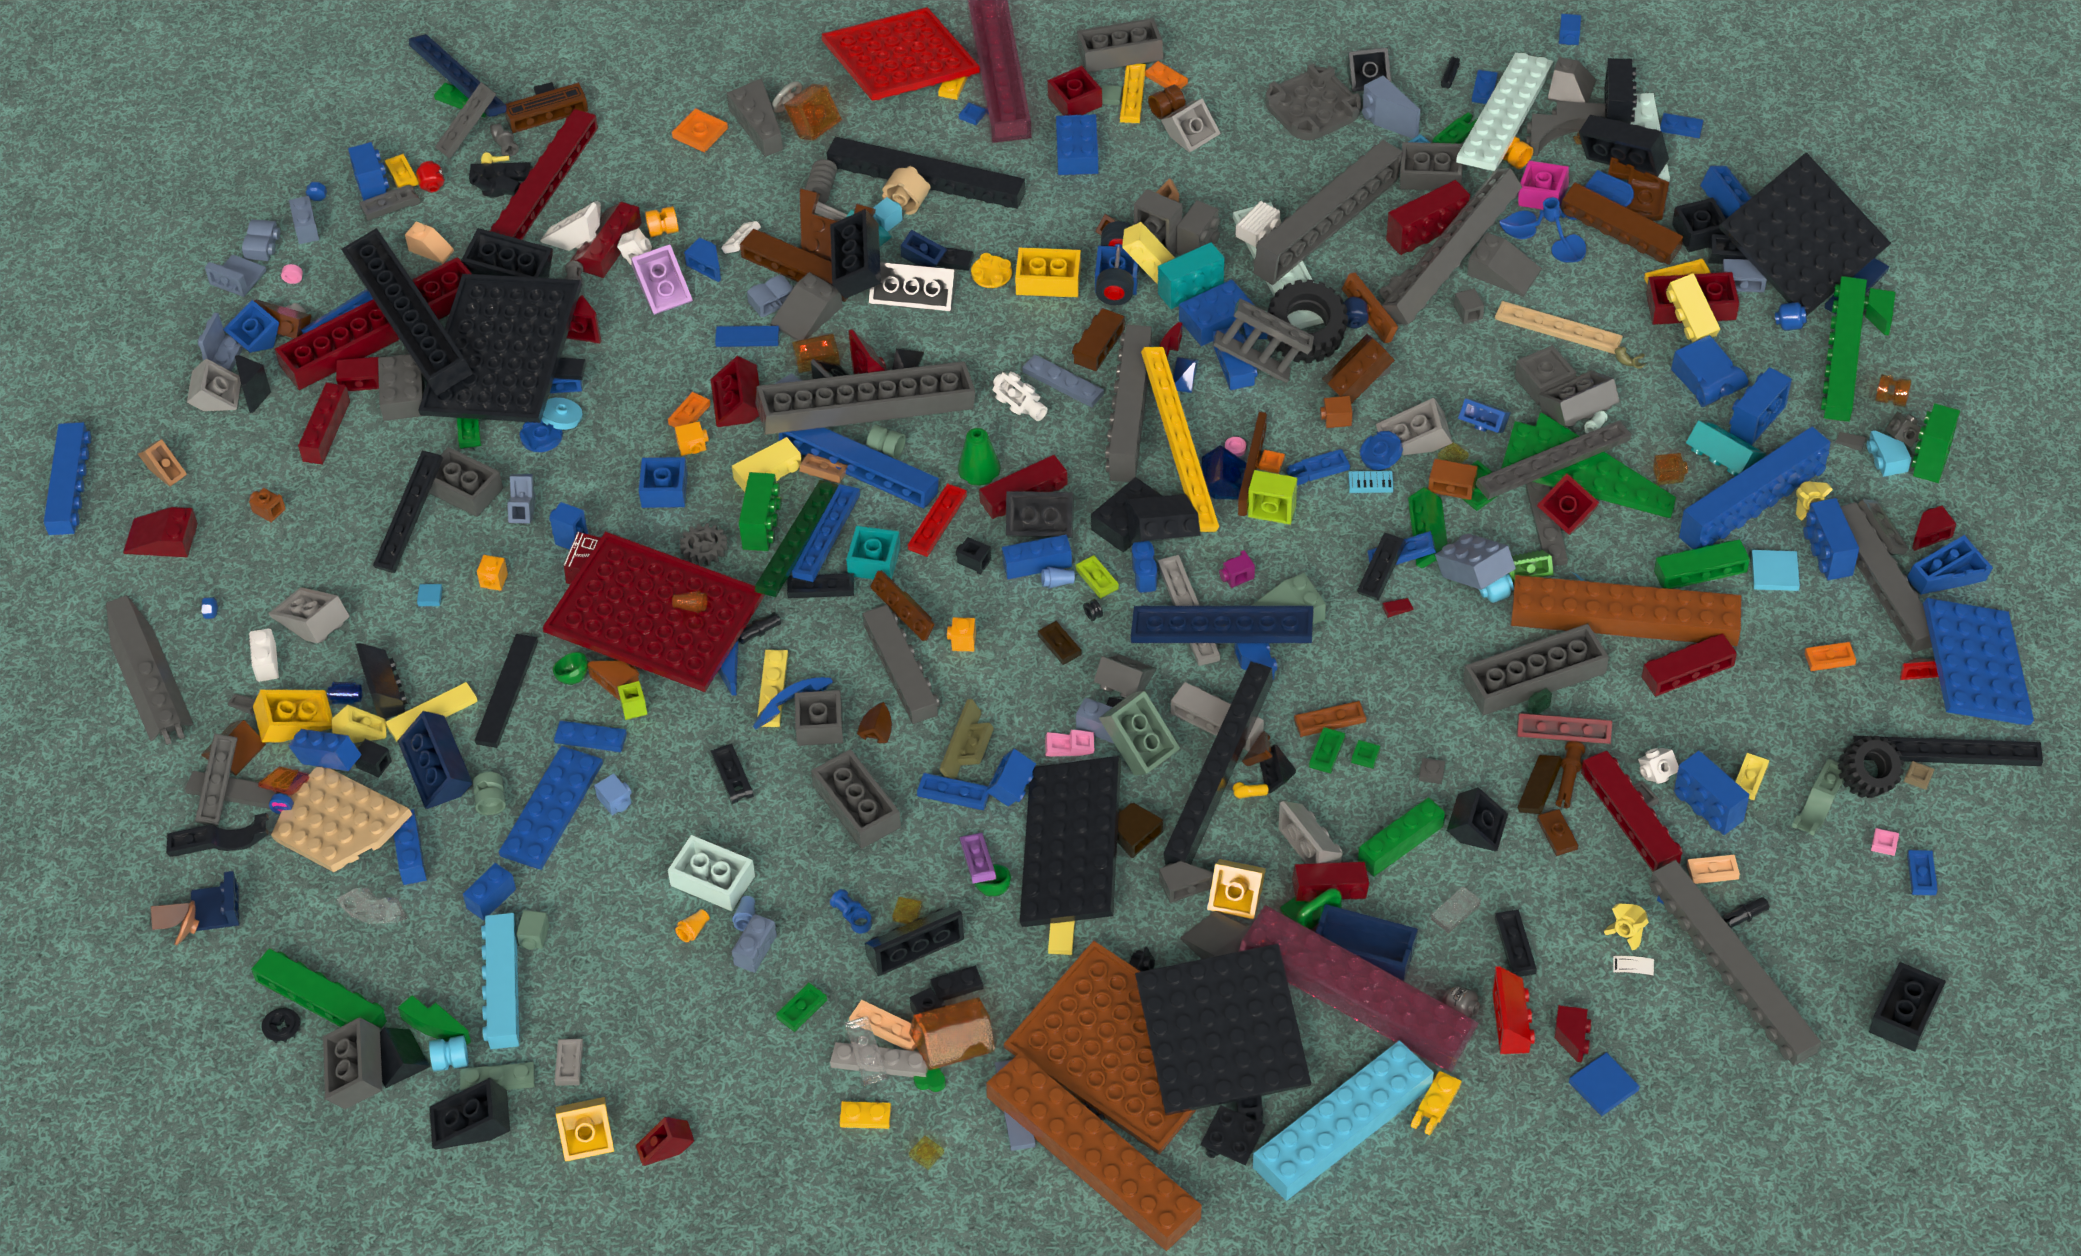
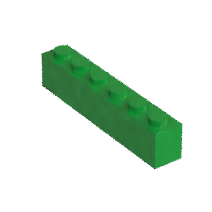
(314, 991)

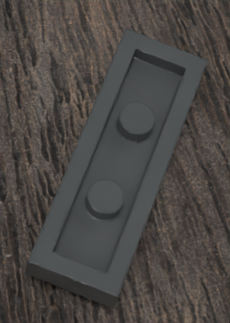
(1884, 528)

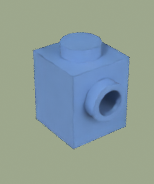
(613, 794)

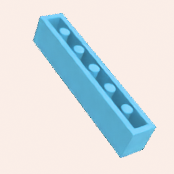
(501, 981)

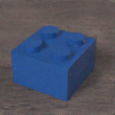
(368, 170)
(663, 482)

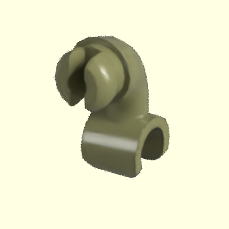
(1625, 359)

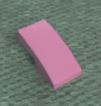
(1075, 744)

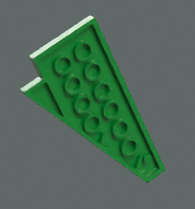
(1598, 475)

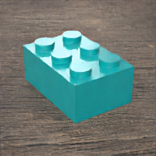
(1190, 275)

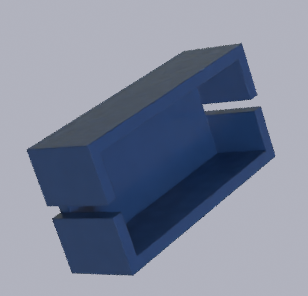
(1370, 938)

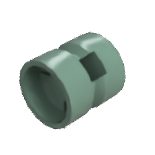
(886, 442)
(489, 793)

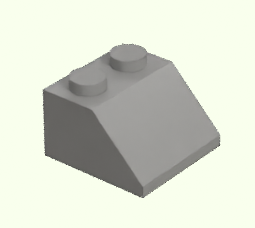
(1191, 125)
(213, 387)

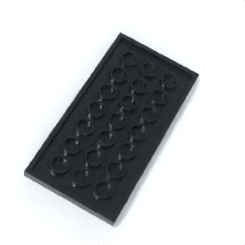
(1071, 842)

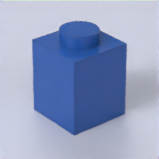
(1569, 29)

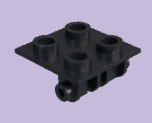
(1232, 1135)

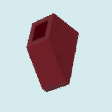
(1571, 1030)

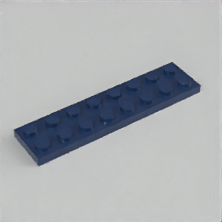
(1222, 624)

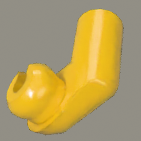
(1245, 791)

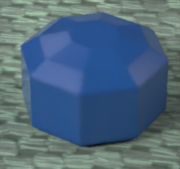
(316, 191)
(209, 607)

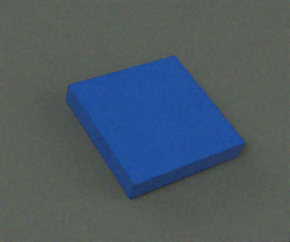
(1604, 1084)

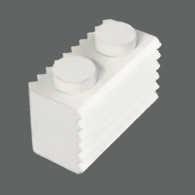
(1258, 223)
(263, 655)

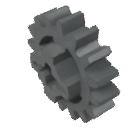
(703, 544)

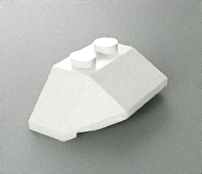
(574, 229)

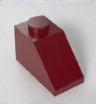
(1934, 527)
(665, 1141)

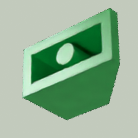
(1879, 309)

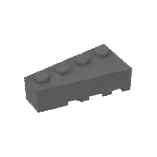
(755, 114)

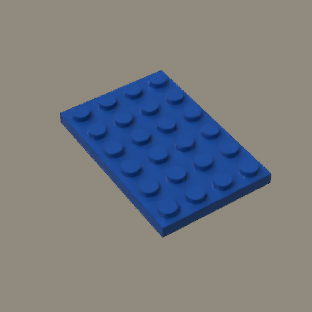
(1977, 662)

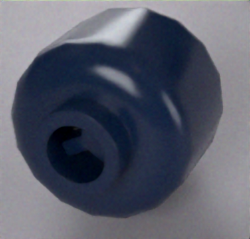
(1357, 312)

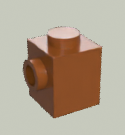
(1337, 412)

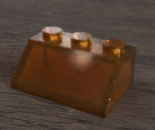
(953, 1033)

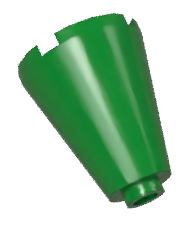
(978, 459)

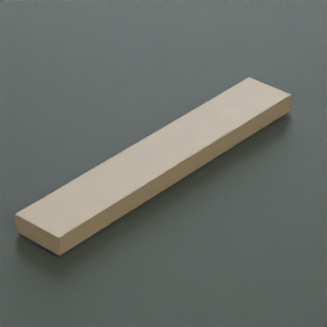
(1558, 327)

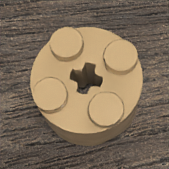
(906, 188)

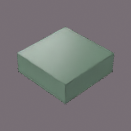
(1111, 95)

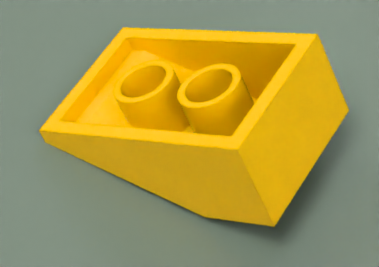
(286, 712)

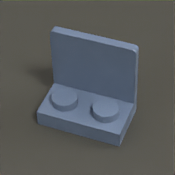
(235, 275)
(218, 346)

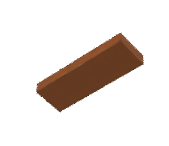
(1331, 718)

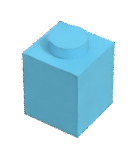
(888, 213)

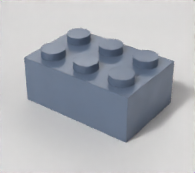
(1475, 561)

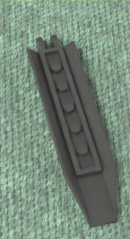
(146, 671)

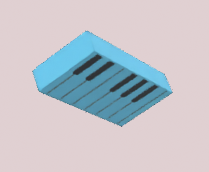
(1370, 482)

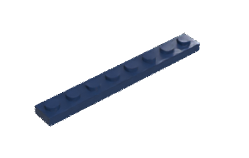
(452, 70)

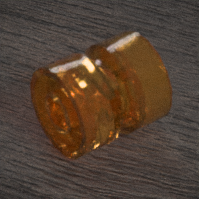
(1901, 391)

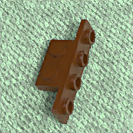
(903, 605)

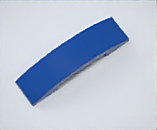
(771, 709)

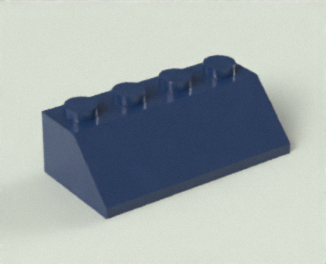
(434, 760)

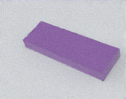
(977, 858)

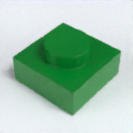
(1365, 754)

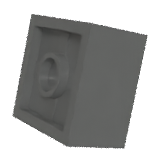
(1542, 371)

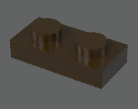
(1059, 642)

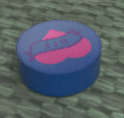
(280, 802)

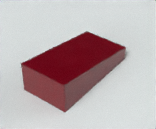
(1397, 607)

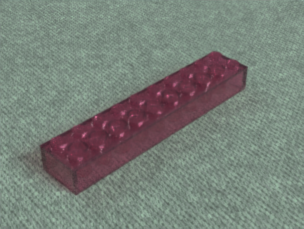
(999, 70)
(1364, 990)

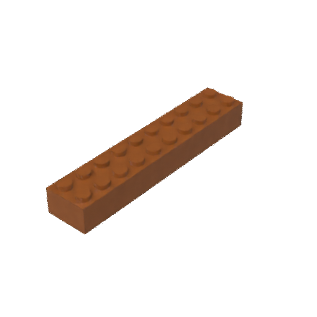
(1625, 609)
(1094, 1151)

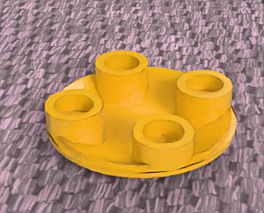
(991, 271)

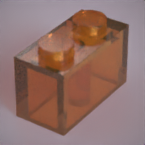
(819, 348)

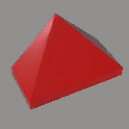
(1919, 669)

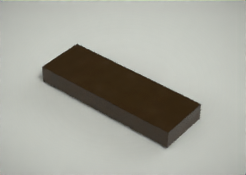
(1539, 784)

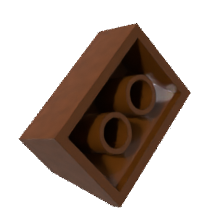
(1358, 368)

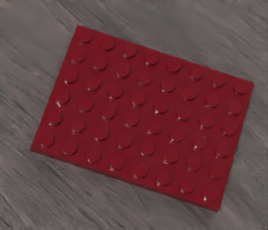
(626, 611)

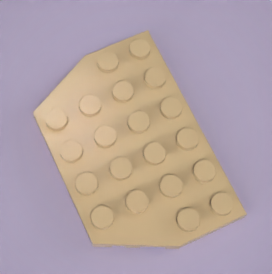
(337, 819)

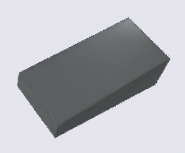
(1852, 441)
(242, 703)
(1649, 797)

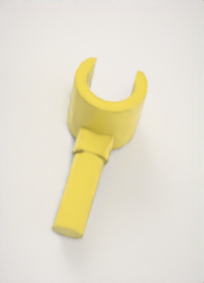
(488, 158)

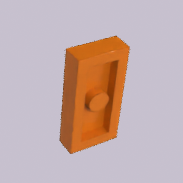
(1165, 76)
(689, 410)
(1830, 656)

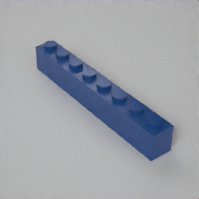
(867, 464)

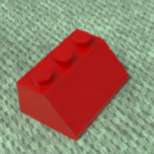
(1512, 1013)

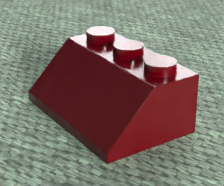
(735, 393)

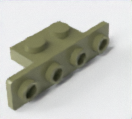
(967, 742)

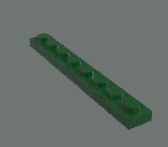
(795, 540)

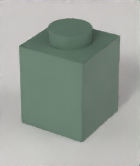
(532, 929)

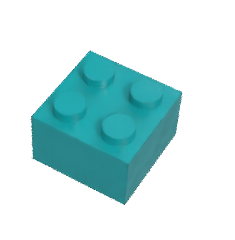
(873, 551)

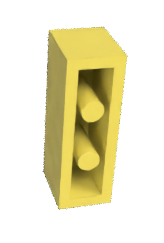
(1145, 249)
(1692, 308)
(776, 459)

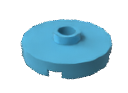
(562, 413)

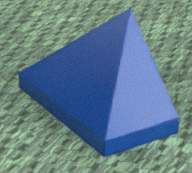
(1185, 374)

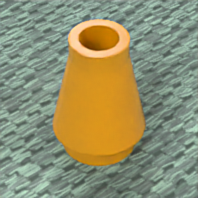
(691, 926)

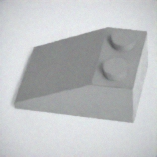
(1419, 428)
(311, 614)

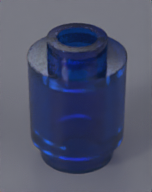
(345, 693)

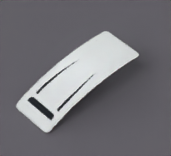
(1633, 964)

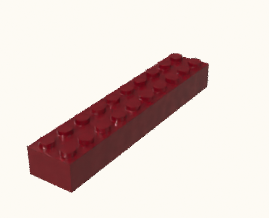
(362, 329)

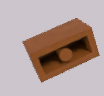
(1452, 479)

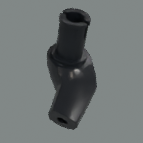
(495, 186)

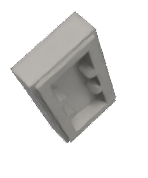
(568, 1062)

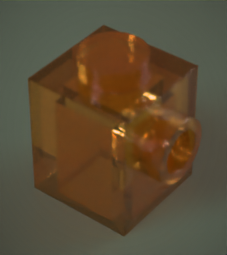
(1669, 468)

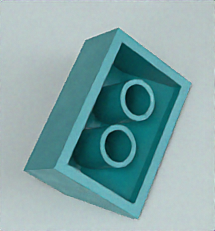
(1723, 447)

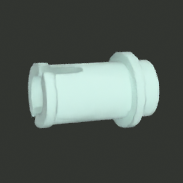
(1596, 421)

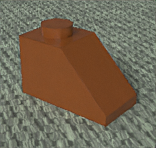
(612, 674)

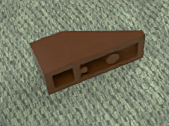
(289, 320)

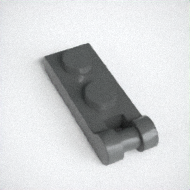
(389, 202)

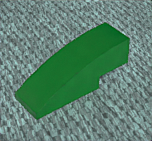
(432, 1020)

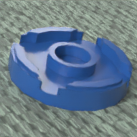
(540, 440)
(1381, 450)

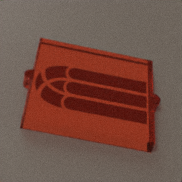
(284, 780)

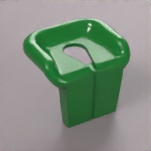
(1309, 912)

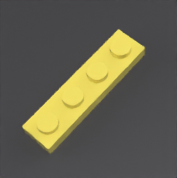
(773, 681)

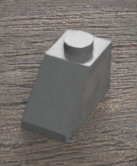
(1184, 880)

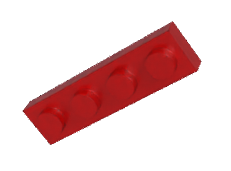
(937, 520)

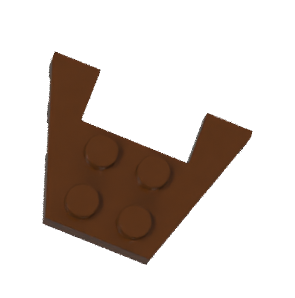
(1649, 190)
(816, 229)

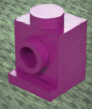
(1238, 570)

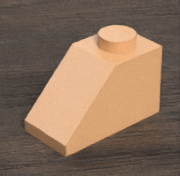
(428, 243)

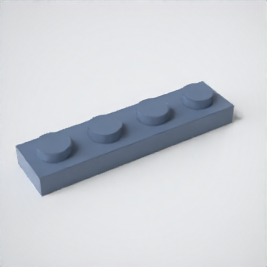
(1063, 380)

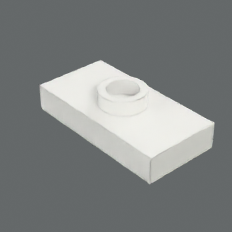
(734, 241)

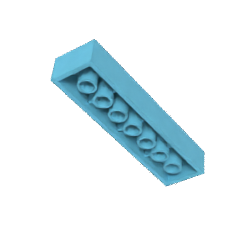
(1342, 1120)

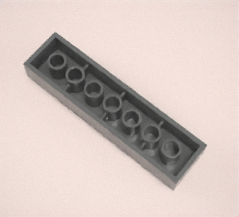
(1128, 405)

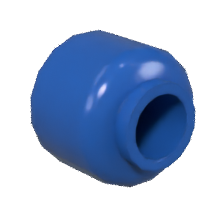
(1791, 316)

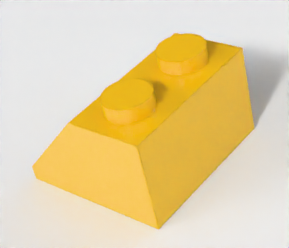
(1236, 888)
(584, 1129)

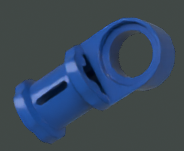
(851, 911)

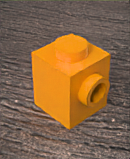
(691, 438)
(492, 572)
(962, 634)

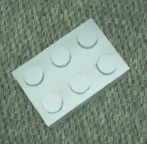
(711, 873)

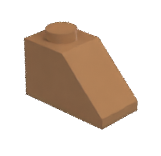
(162, 462)

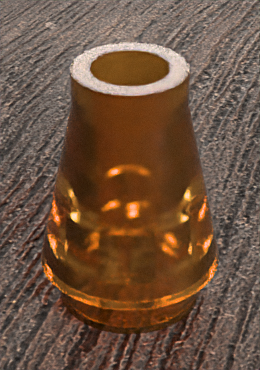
(690, 601)

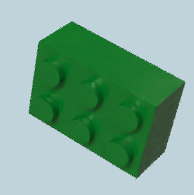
(1935, 442)
(759, 511)

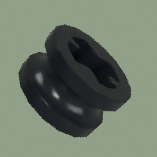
(1093, 609)

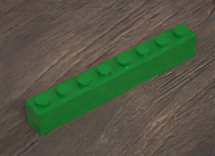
(1844, 350)

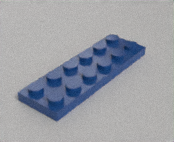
(551, 808)

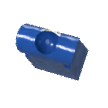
(1707, 371)

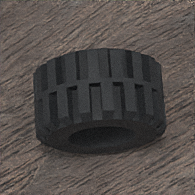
(1855, 773)

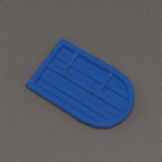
(1611, 188)

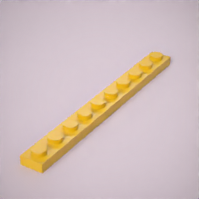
(1179, 436)

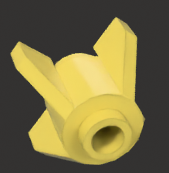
(1808, 493)
(1628, 923)

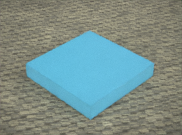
(1775, 570)

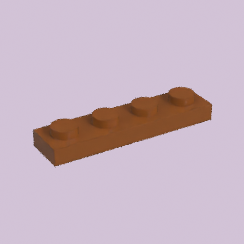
(1378, 317)

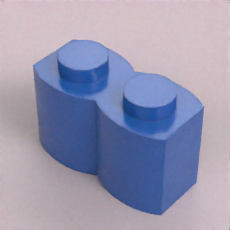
(1144, 566)

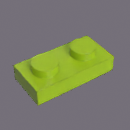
(1097, 576)

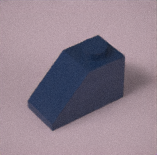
(921, 250)

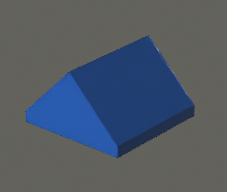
(253, 328)

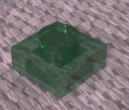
(1539, 701)

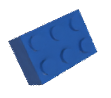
(1077, 144)
(1211, 311)
(1760, 405)
(1831, 539)
(1711, 793)

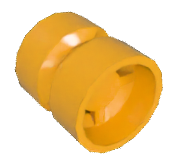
(1518, 153)
(661, 221)

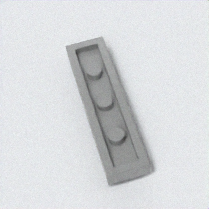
(895, 1061)

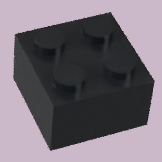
(1697, 223)

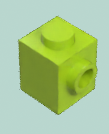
(632, 700)

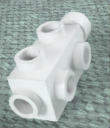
(1022, 398)

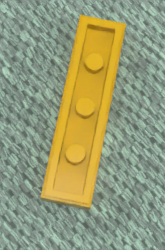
(1133, 93)

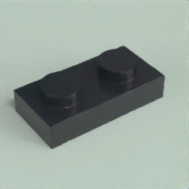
(957, 983)

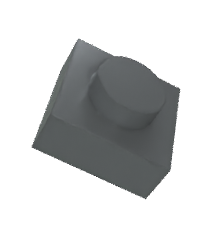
(1432, 771)

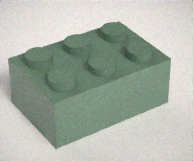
(1139, 733)

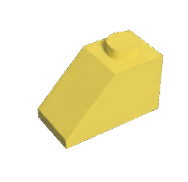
(358, 725)

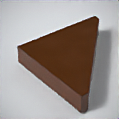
(1259, 751)

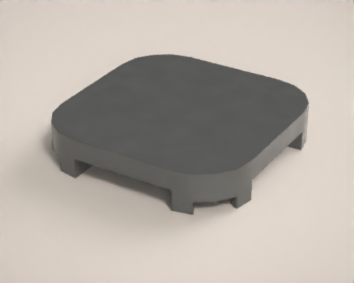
(1313, 103)

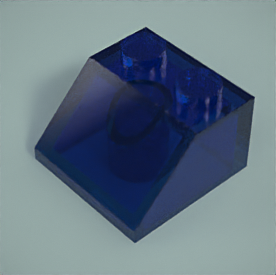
(1223, 473)

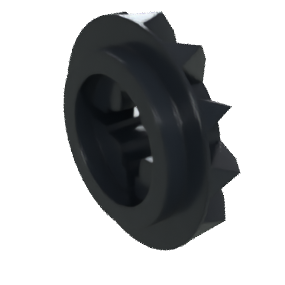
(275, 1019)

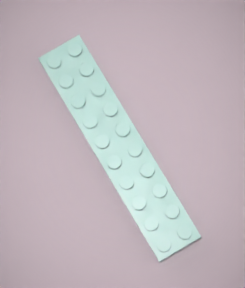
(1505, 111)

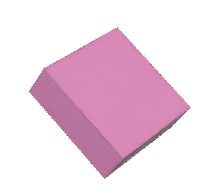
(1885, 842)

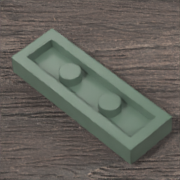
(508, 1076)

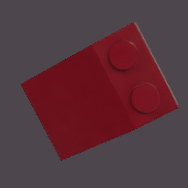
(863, 356)
(162, 533)

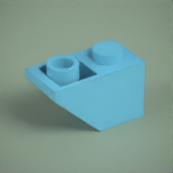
(1889, 454)

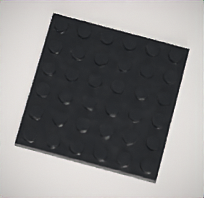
(1804, 234)
(1222, 1029)

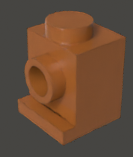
(264, 501)

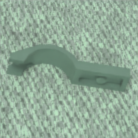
(1820, 799)

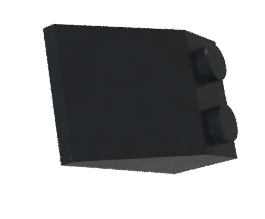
(470, 1116)

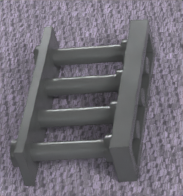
(1273, 326)

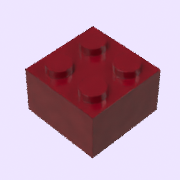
(1075, 92)

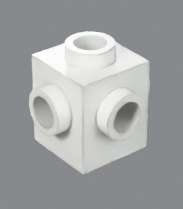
(633, 244)
(1658, 765)

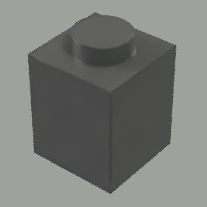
(1469, 306)

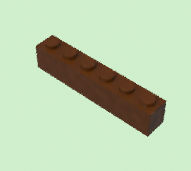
(1622, 223)
(784, 258)

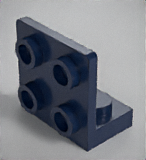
(217, 905)

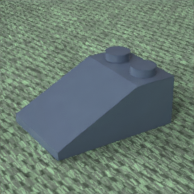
(1390, 108)

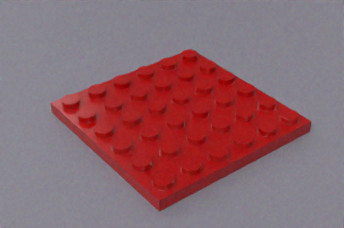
(900, 53)

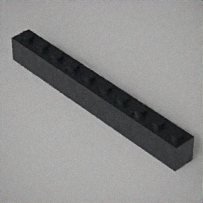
(940, 174)
(1219, 764)

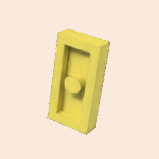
(1752, 774)

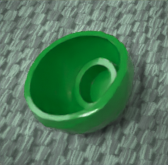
(571, 668)
(996, 886)

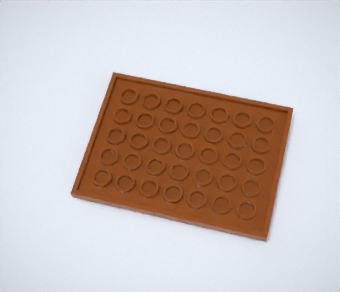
(1098, 1048)

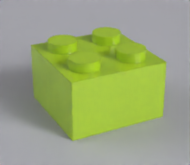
(1272, 497)

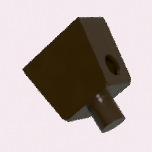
(1137, 828)

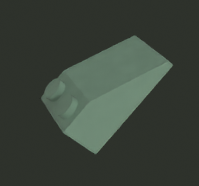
(1295, 592)

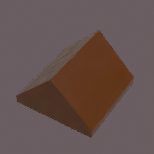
(247, 745)

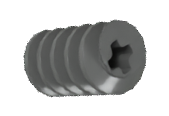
(822, 178)

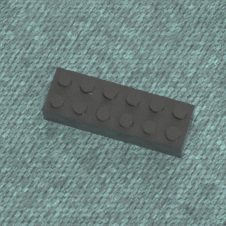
(1547, 663)

